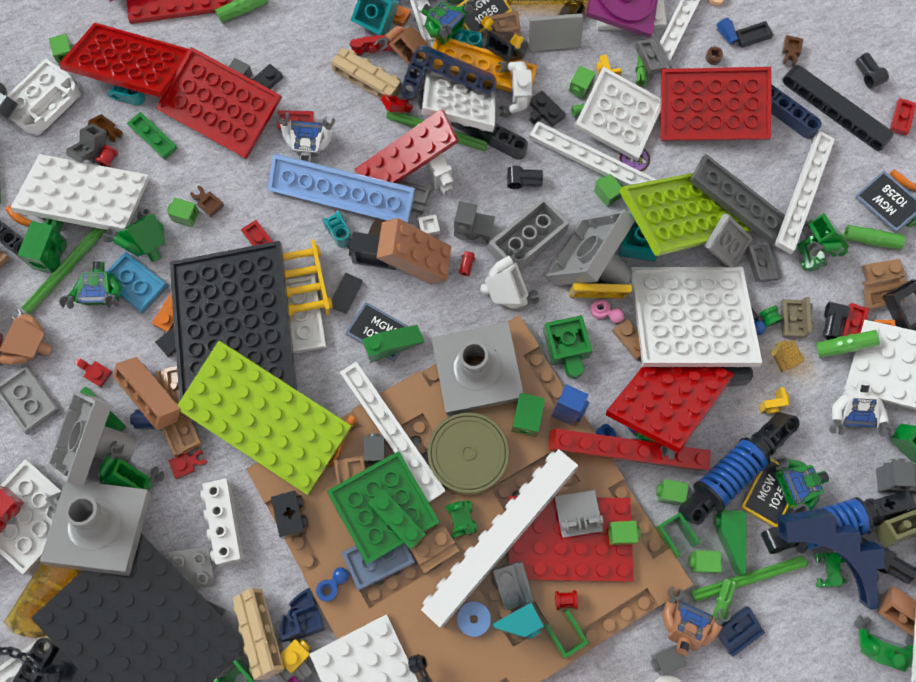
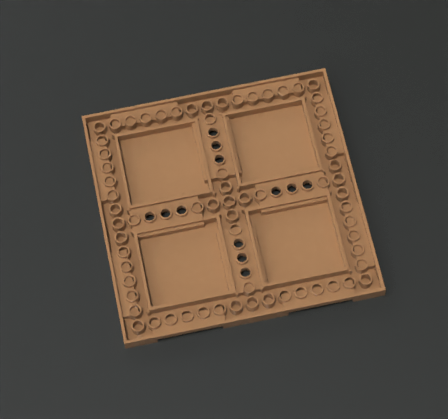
(495, 655)

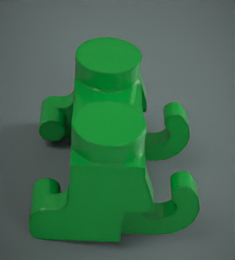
(811, 263)
(461, 518)
(832, 569)

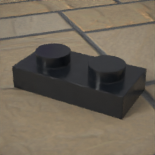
(268, 76)

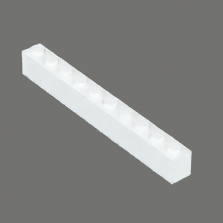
(499, 539)

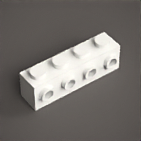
(222, 521)

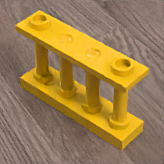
(326, 302)

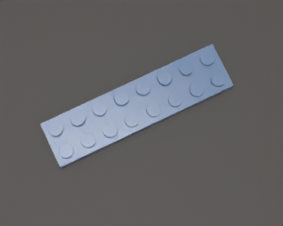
(340, 188)

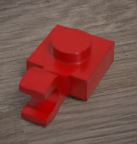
(94, 373)

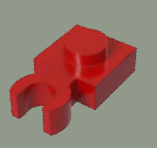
(393, 104)
(184, 464)

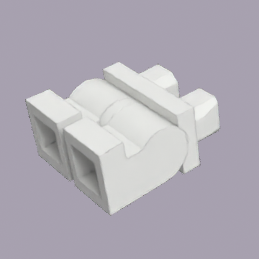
(440, 174)

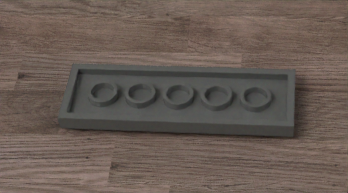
(738, 199)

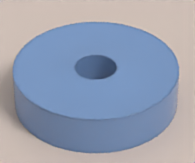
(465, 624)

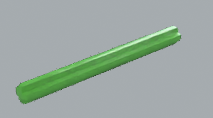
(414, 121)
(62, 270)
(751, 577)

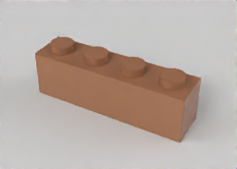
(146, 393)
(898, 609)

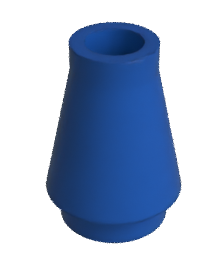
(727, 30)

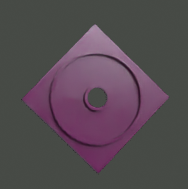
(629, 15)

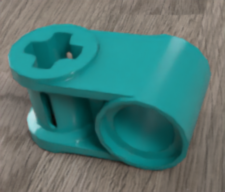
(470, 37)
(126, 95)
(336, 226)

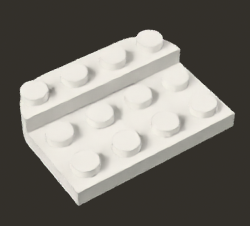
(43, 97)

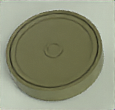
(468, 453)

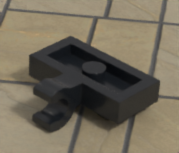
(545, 108)

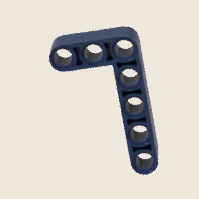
(444, 70)
(790, 108)

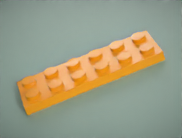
(479, 58)

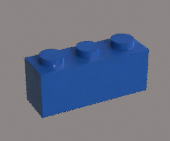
(571, 405)

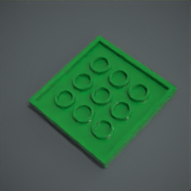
(365, 527)

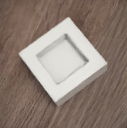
(429, 224)

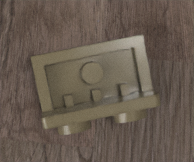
(796, 318)

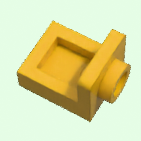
(603, 62)
(775, 405)
(295, 655)

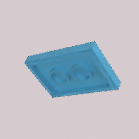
(138, 283)

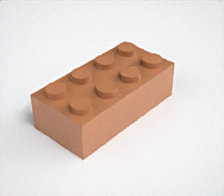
(413, 251)

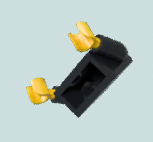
(504, 44)

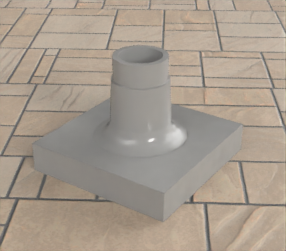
(592, 251)
(480, 386)
(85, 437)
(96, 528)

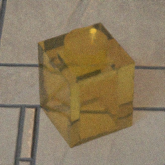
(787, 355)

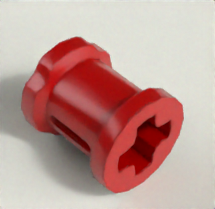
(106, 156)
(566, 600)

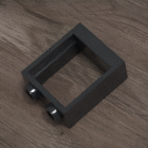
(364, 250)
(892, 302)

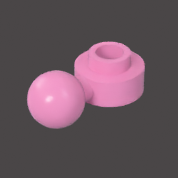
(616, 315)

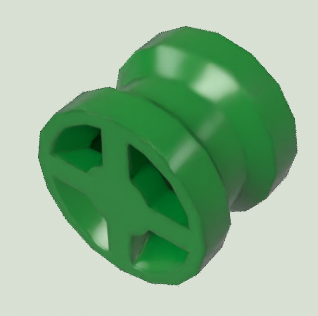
(771, 316)

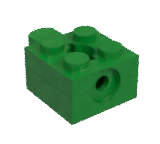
(43, 245)
(568, 344)

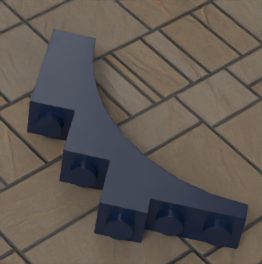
(821, 528)

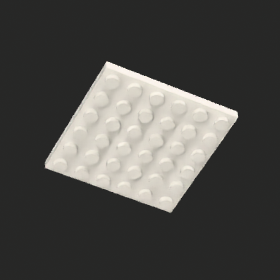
(694, 317)

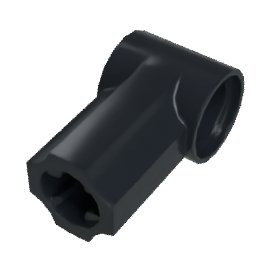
(872, 72)
(519, 177)
(835, 317)

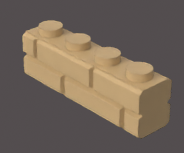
(365, 75)
(257, 634)

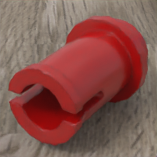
(466, 264)

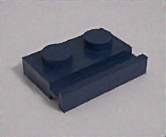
(740, 631)

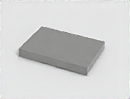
(555, 32)
(728, 241)
(27, 399)

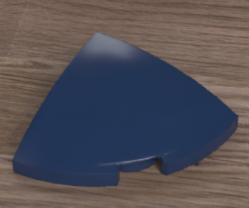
(302, 618)

